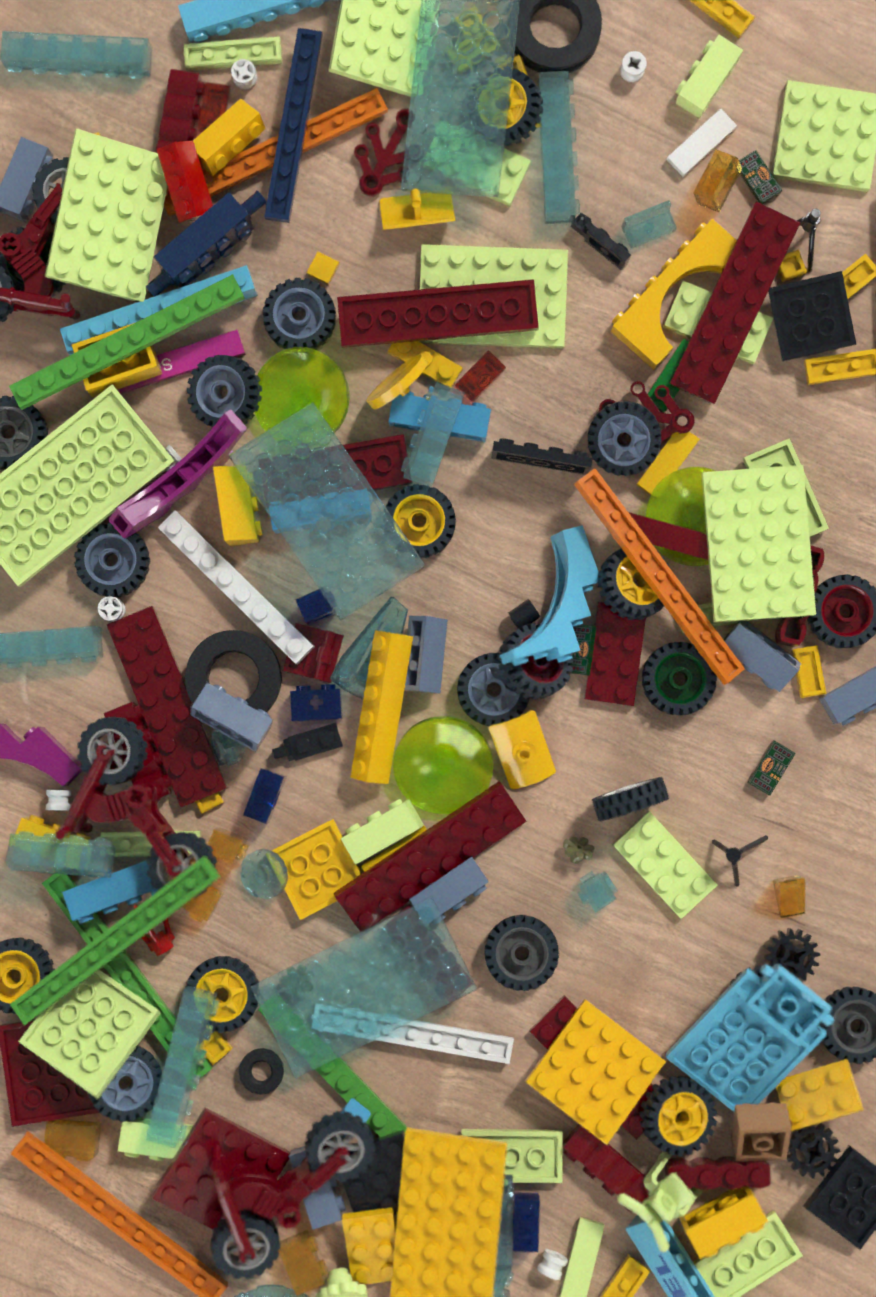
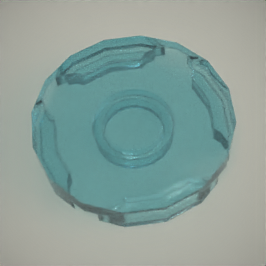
(264, 874)

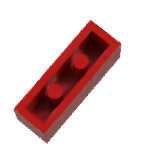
(185, 180)

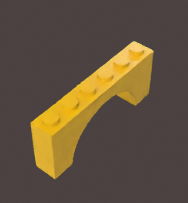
(640, 325)

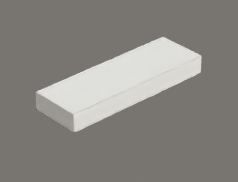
(701, 142)

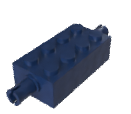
(205, 242)

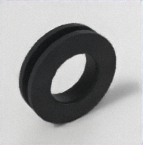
(567, 58)
(242, 642)

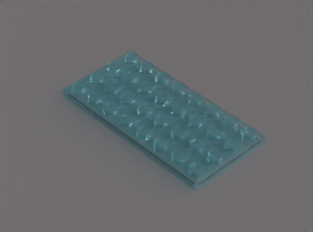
(460, 96)
(326, 511)
(363, 987)

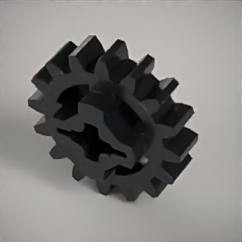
(801, 950)
(809, 1159)

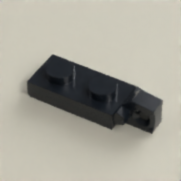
(601, 241)
(310, 743)

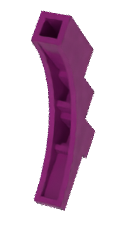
(180, 479)
(40, 751)

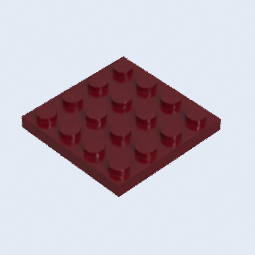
(35, 1087)
(188, 1179)

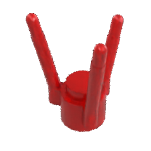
(159, 941)

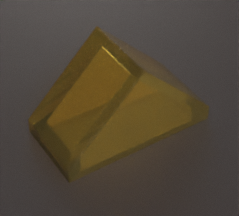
(790, 895)

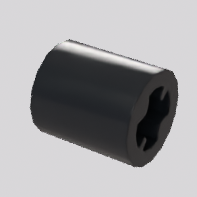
(524, 614)

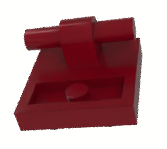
(322, 658)

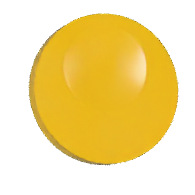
(397, 382)

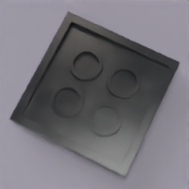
(812, 316)
(381, 1181)
(847, 1198)

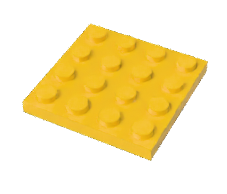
(595, 1071)

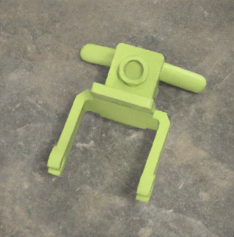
(666, 1202)

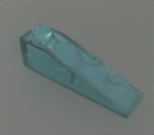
(353, 665)

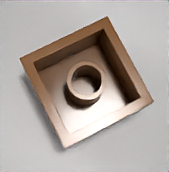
(760, 1132)

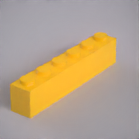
(381, 707)

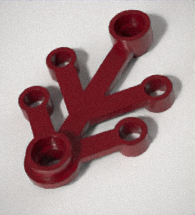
(384, 157)
(670, 419)

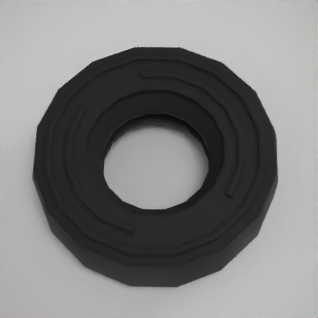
(254, 1085)

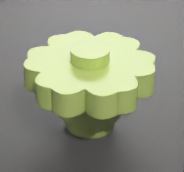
(341, 1285)

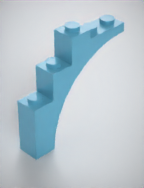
(574, 576)

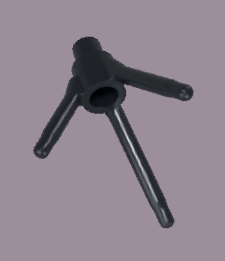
(809, 224)
(735, 854)

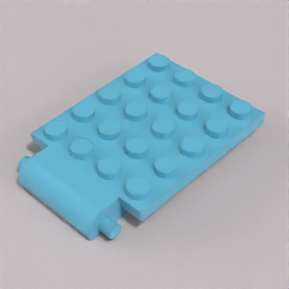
(752, 1036)

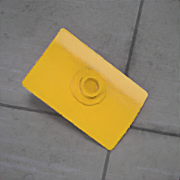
(416, 209)
(522, 750)

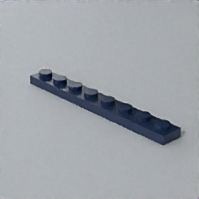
(293, 125)

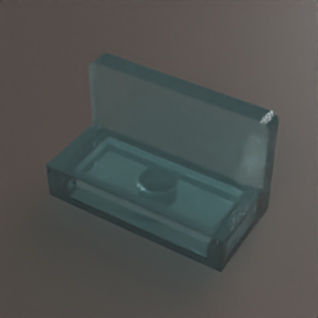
(649, 224)

